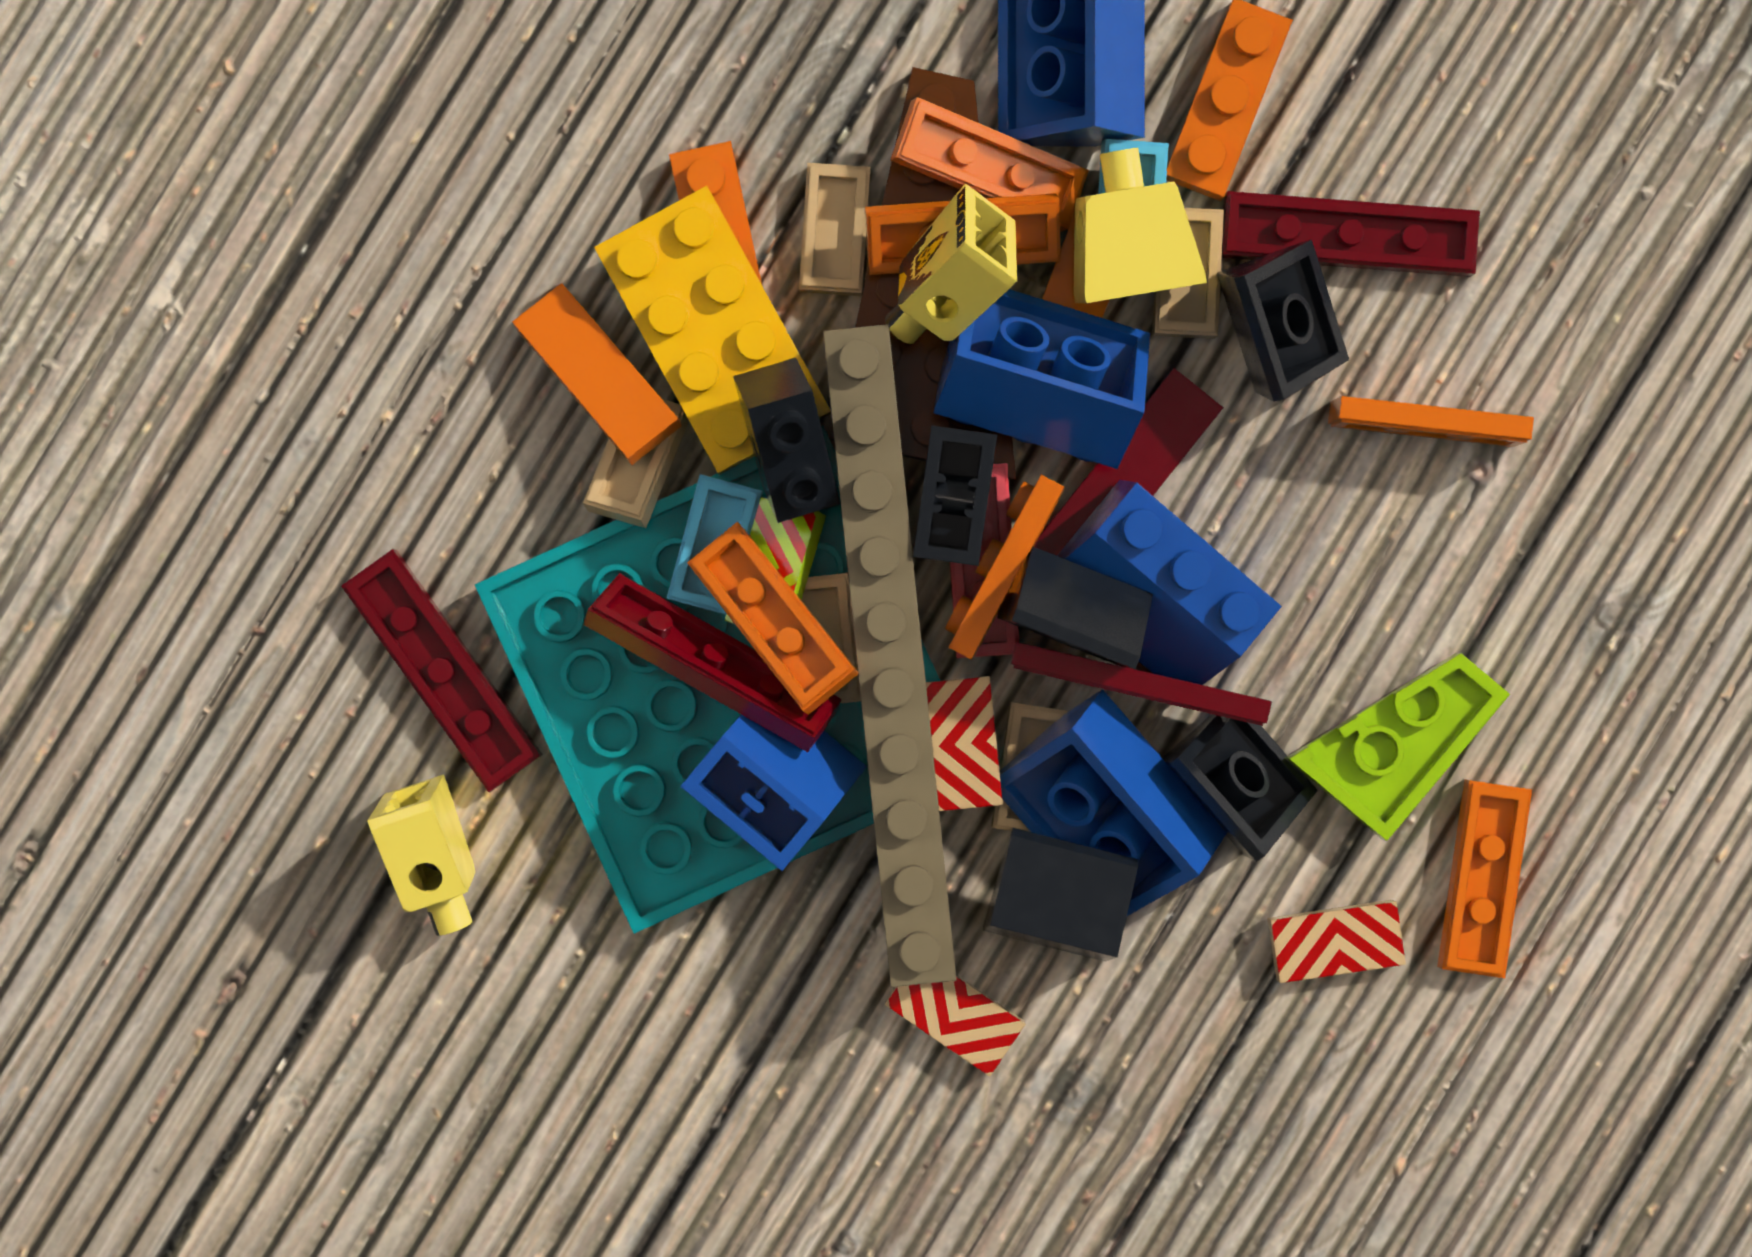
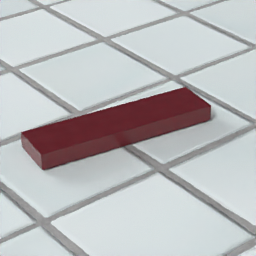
(1353, 232)
(1168, 430)
(704, 659)
(442, 670)
(1140, 684)

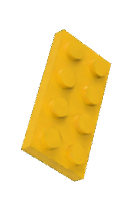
(701, 316)

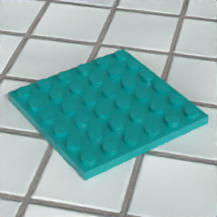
(633, 730)

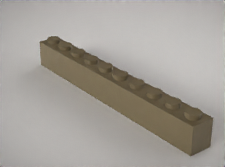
(889, 655)

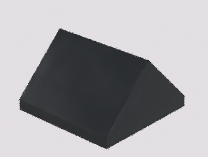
(1283, 320)
(1078, 608)
(1241, 781)
(1062, 895)

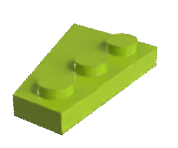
(1401, 744)

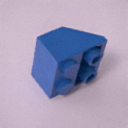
(771, 787)

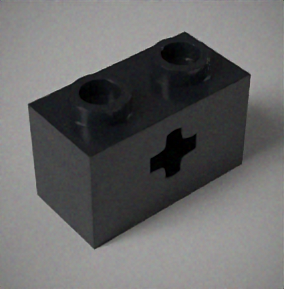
(787, 439)
(955, 495)

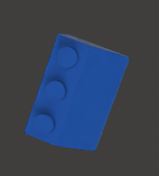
(1071, 71)
(1048, 378)
(1201, 603)
(1110, 790)

